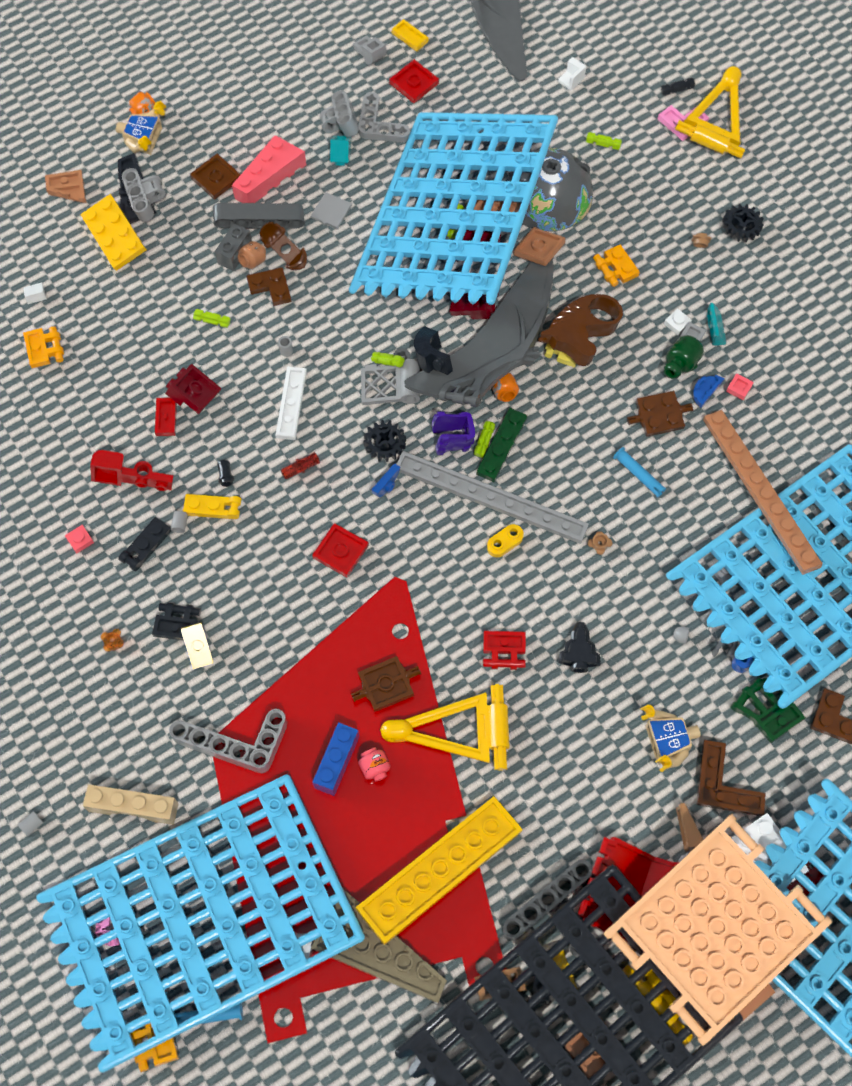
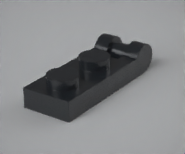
(145, 544)

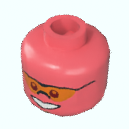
(374, 764)

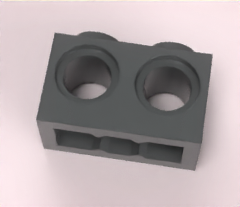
(230, 245)

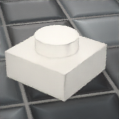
(677, 321)

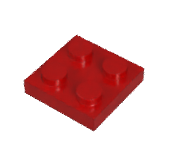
(414, 81)
(340, 550)

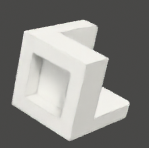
(574, 74)

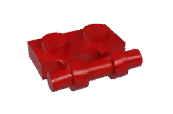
(504, 643)

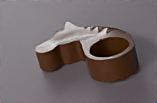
(576, 324)

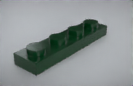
(501, 445)

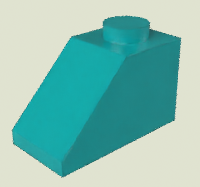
(340, 149)

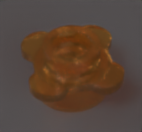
(116, 644)

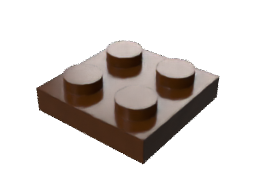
(215, 176)

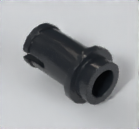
(225, 478)

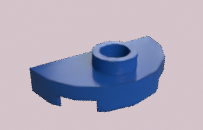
(705, 388)
(386, 483)

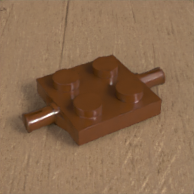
(660, 413)
(386, 684)

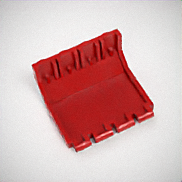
(635, 864)

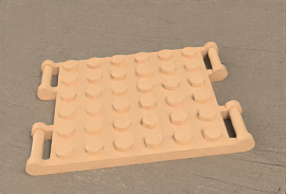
(718, 928)

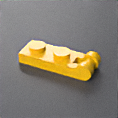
(212, 506)

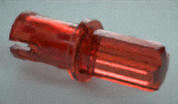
(300, 466)

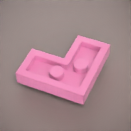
(670, 117)

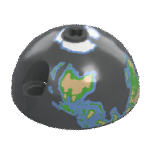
(561, 192)

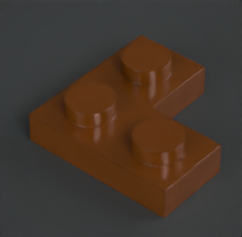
(272, 281)
(828, 719)

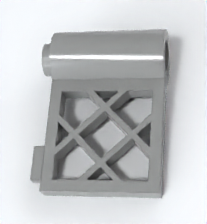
(409, 368)

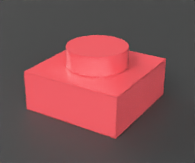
(740, 386)
(79, 539)

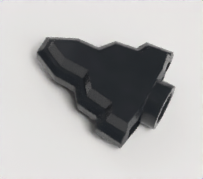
(579, 650)

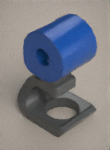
(738, 665)

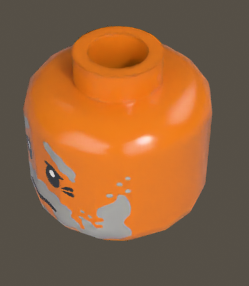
(141, 103)
(506, 388)

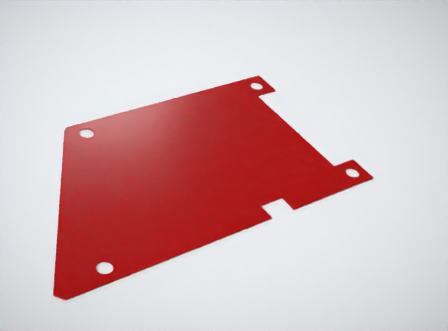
(368, 825)

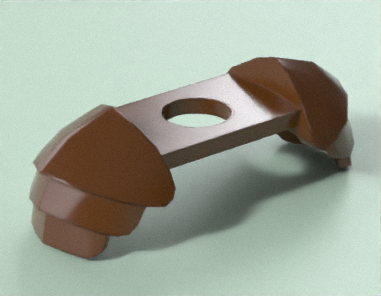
(274, 237)

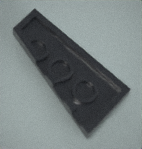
(125, 163)

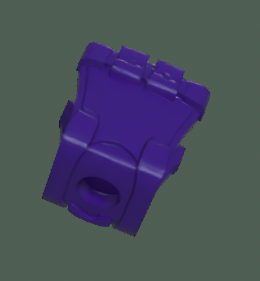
(450, 422)

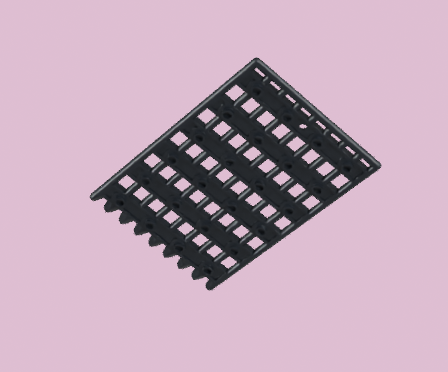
(499, 1064)

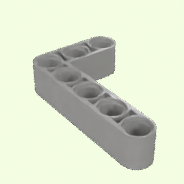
(233, 745)

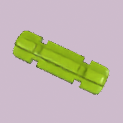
(603, 140)
(211, 318)
(387, 359)
(484, 439)

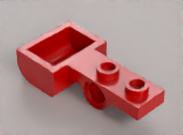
(109, 469)

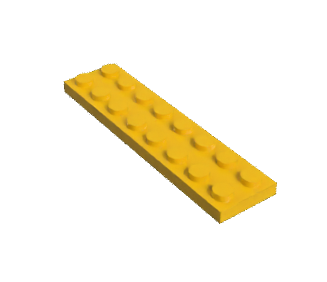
(438, 870)

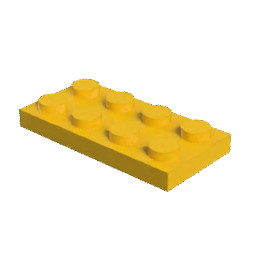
(113, 232)

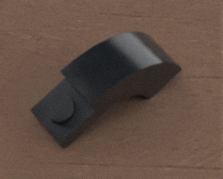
(427, 352)

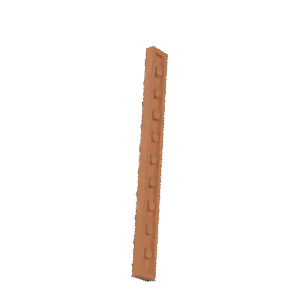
(763, 493)

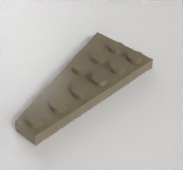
(389, 962)

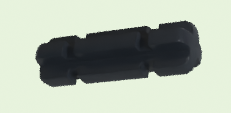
(678, 86)

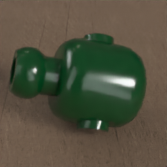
(683, 356)

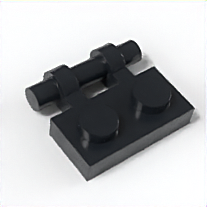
(170, 627)

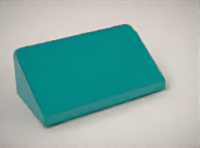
(716, 325)

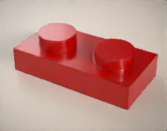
(165, 417)

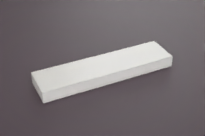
(291, 403)

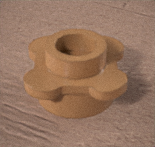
(701, 240)
(600, 537)

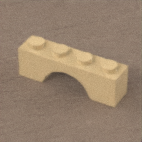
(118, 801)

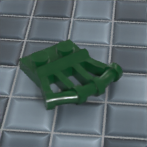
(771, 722)

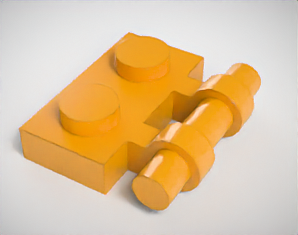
(620, 263)
(37, 348)
(161, 1054)

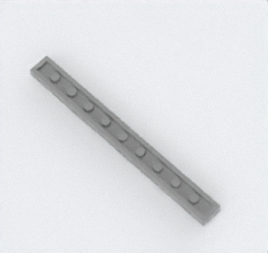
(492, 497)

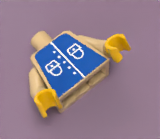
(142, 129)
(668, 736)

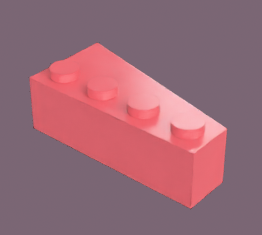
(268, 169)

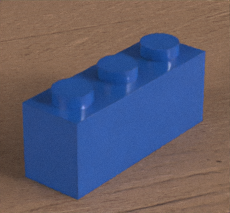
(336, 759)

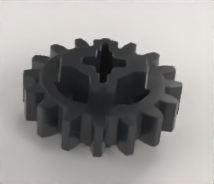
(742, 222)
(387, 434)

